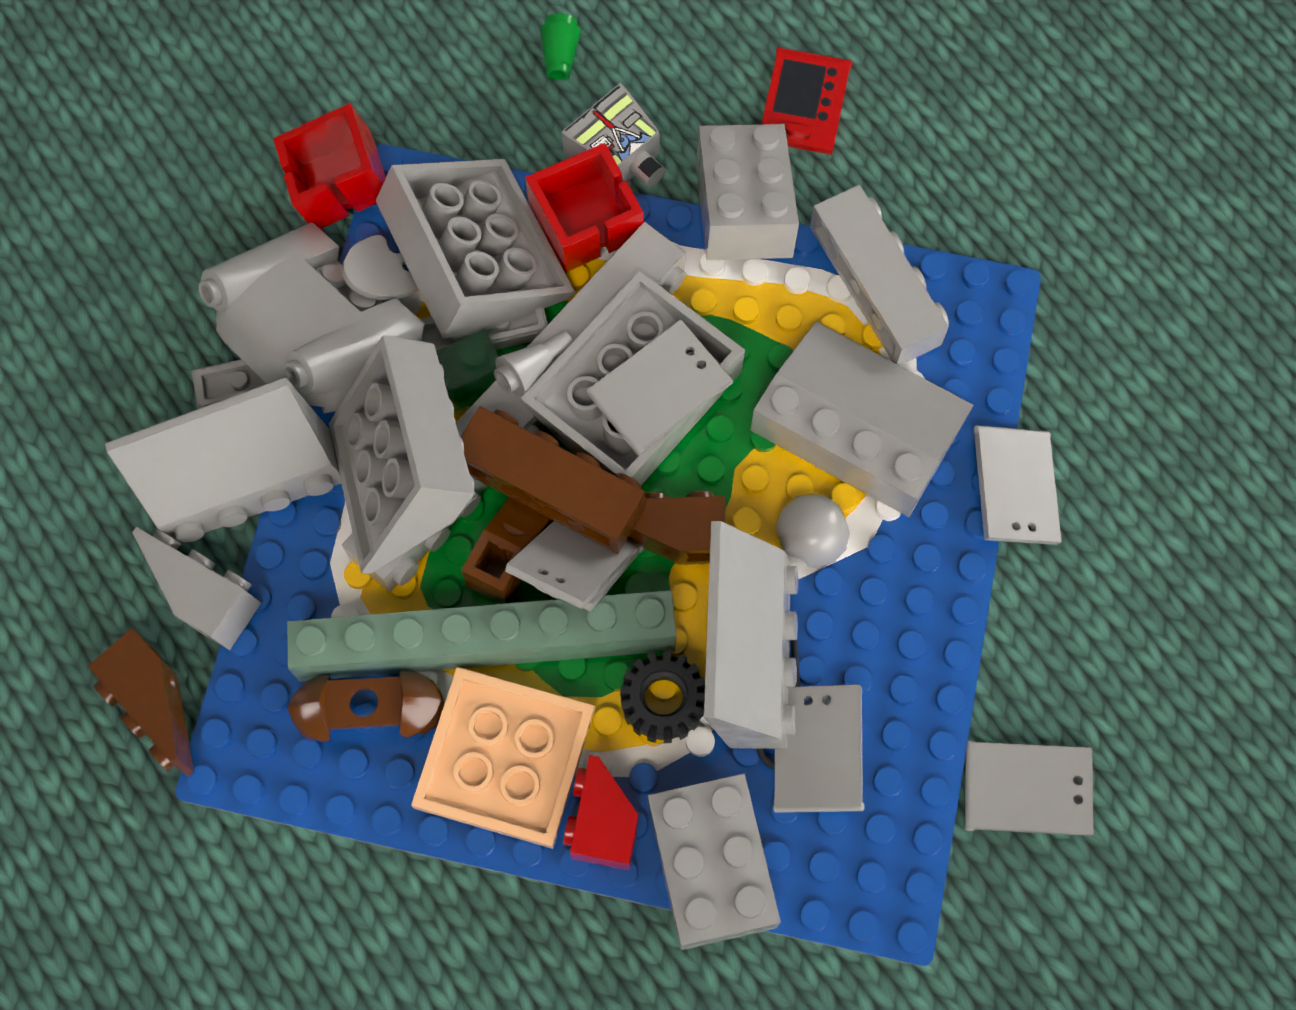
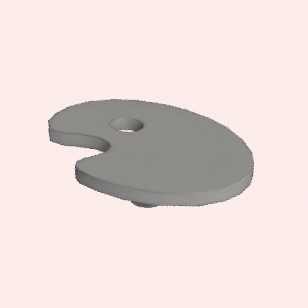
(377, 271)

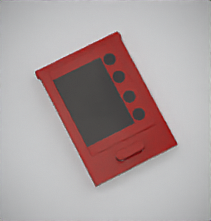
(807, 98)

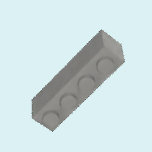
(879, 275)

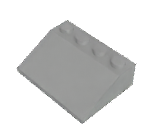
(471, 244)
(619, 331)
(860, 418)
(399, 452)
(228, 461)
(749, 640)

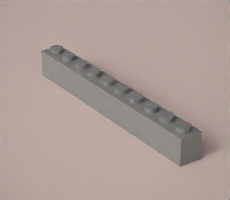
(643, 251)

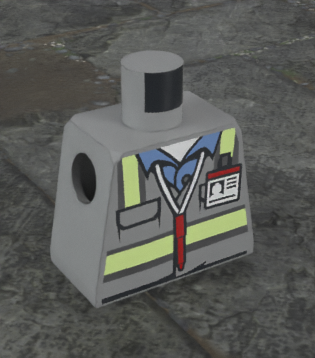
(624, 130)

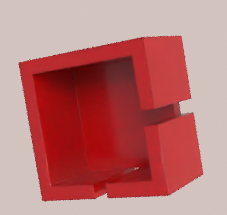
(331, 166)
(580, 206)

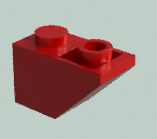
(605, 819)

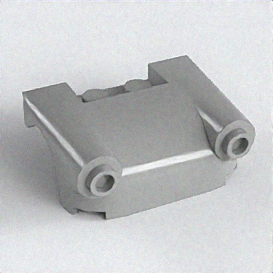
(298, 318)

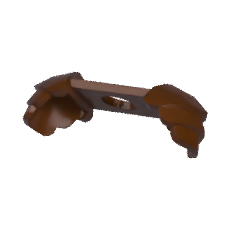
(403, 701)

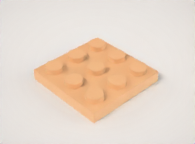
(504, 757)

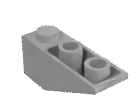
(195, 593)

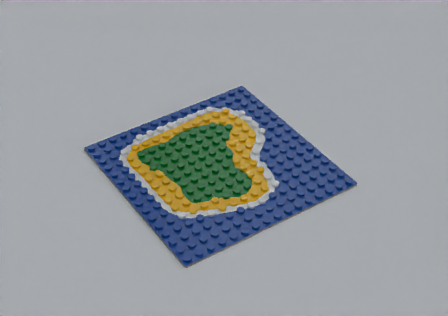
(889, 615)

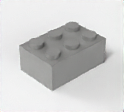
(746, 192)
(713, 862)

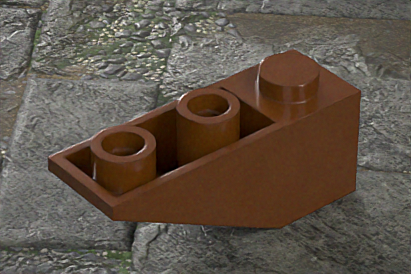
(679, 526)
(499, 543)
(149, 693)

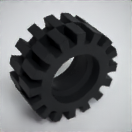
(663, 668)

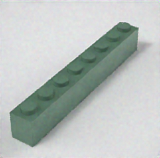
(480, 636)

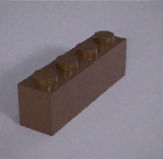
(551, 479)

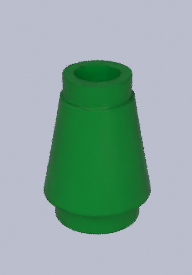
(559, 45)

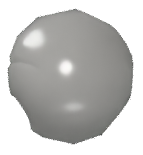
(813, 530)

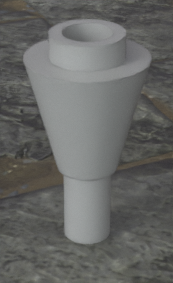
(521, 368)

